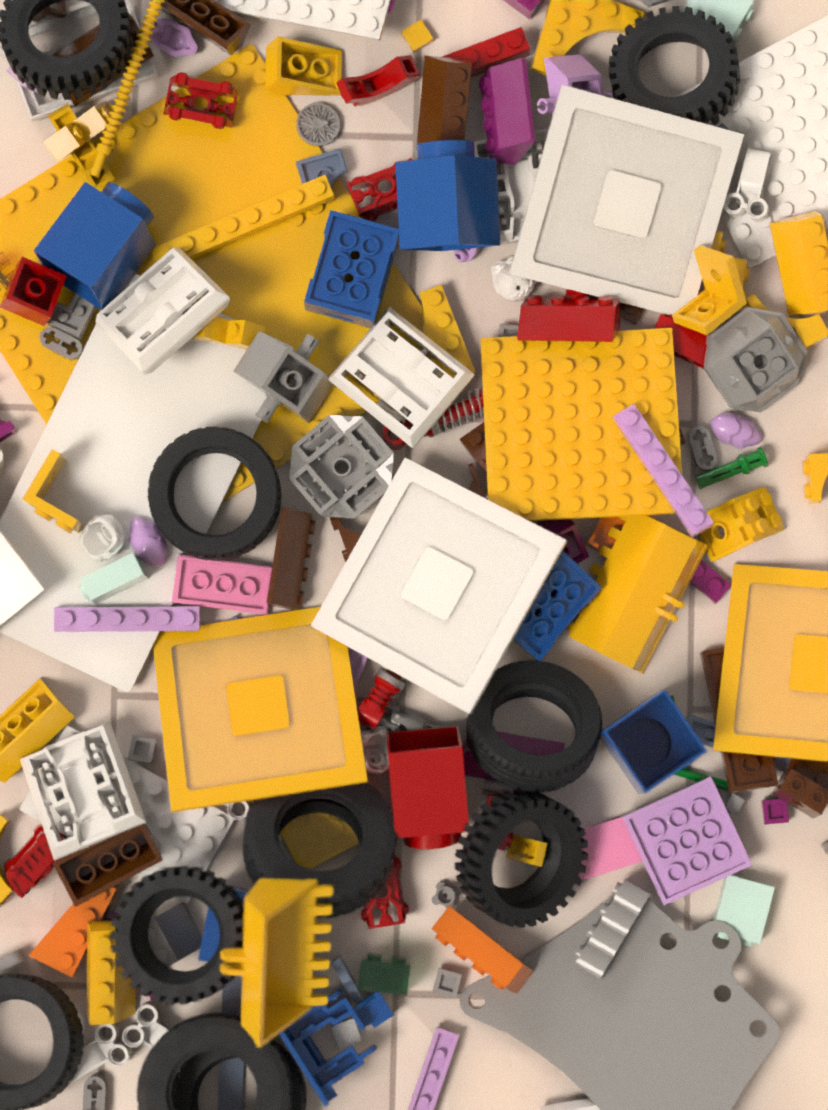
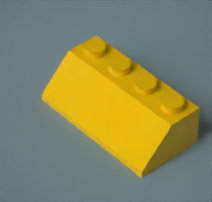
(802, 262)
(29, 726)
(108, 993)

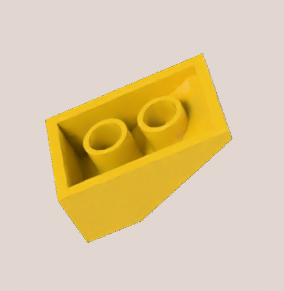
(302, 68)

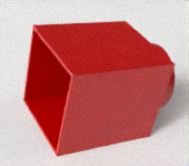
(427, 786)

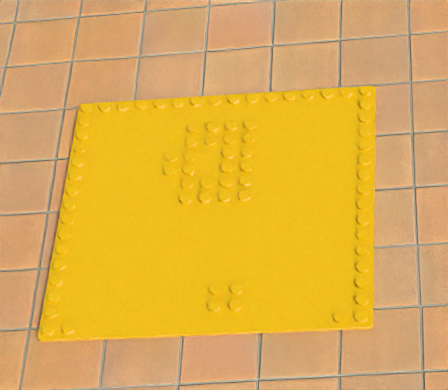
(189, 180)

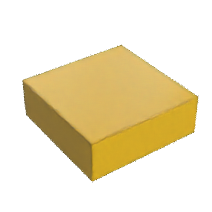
(417, 36)

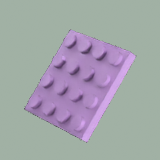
(687, 840)

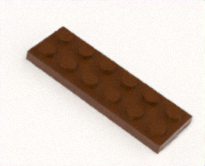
(742, 771)

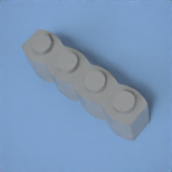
(612, 929)

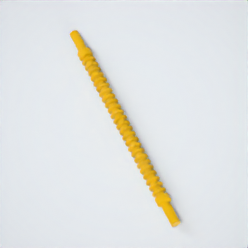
(104, 147)

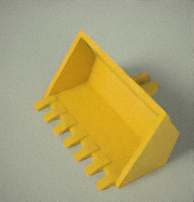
(639, 590)
(280, 955)

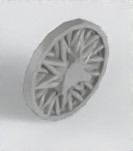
(318, 124)

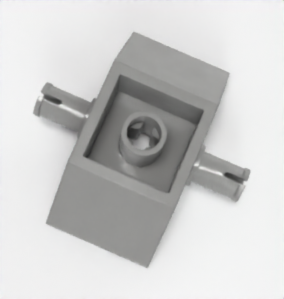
(269, 364)

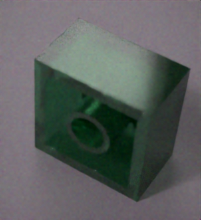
(384, 974)

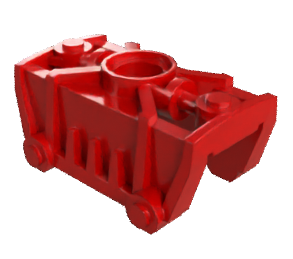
(204, 89)
(383, 202)
(30, 863)
(395, 895)

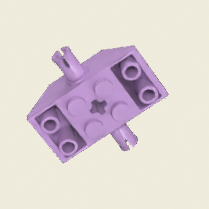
(571, 72)

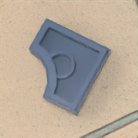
(329, 164)
(347, 979)

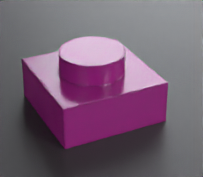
(774, 811)

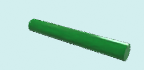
(696, 776)

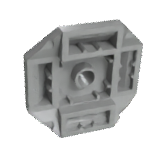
(732, 355)
(336, 441)

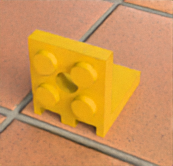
(721, 295)
(40, 487)
(741, 523)

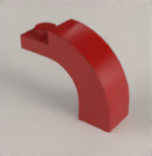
(379, 83)

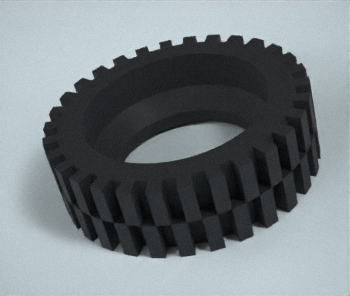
(73, 72)
(710, 96)
(548, 884)
(133, 942)

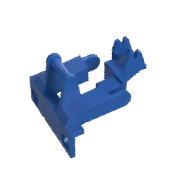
(325, 1072)

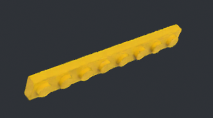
(250, 219)

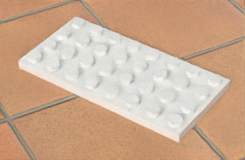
(181, 837)

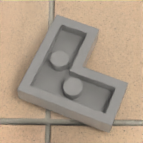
(74, 318)

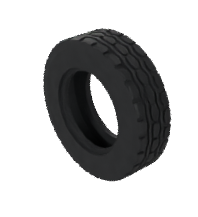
(356, 805)
(211, 1033)

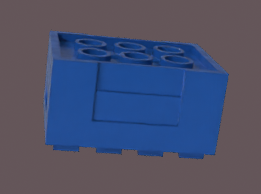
(360, 299)
(555, 606)

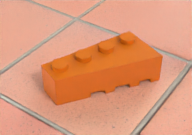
(66, 942)
(481, 950)

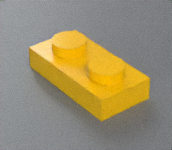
(527, 850)

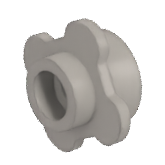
(450, 891)

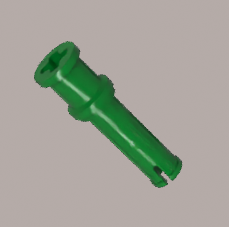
(744, 463)

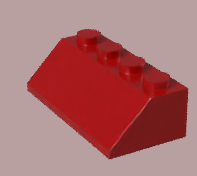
(569, 319)

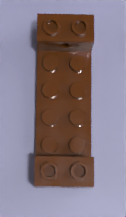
(804, 786)

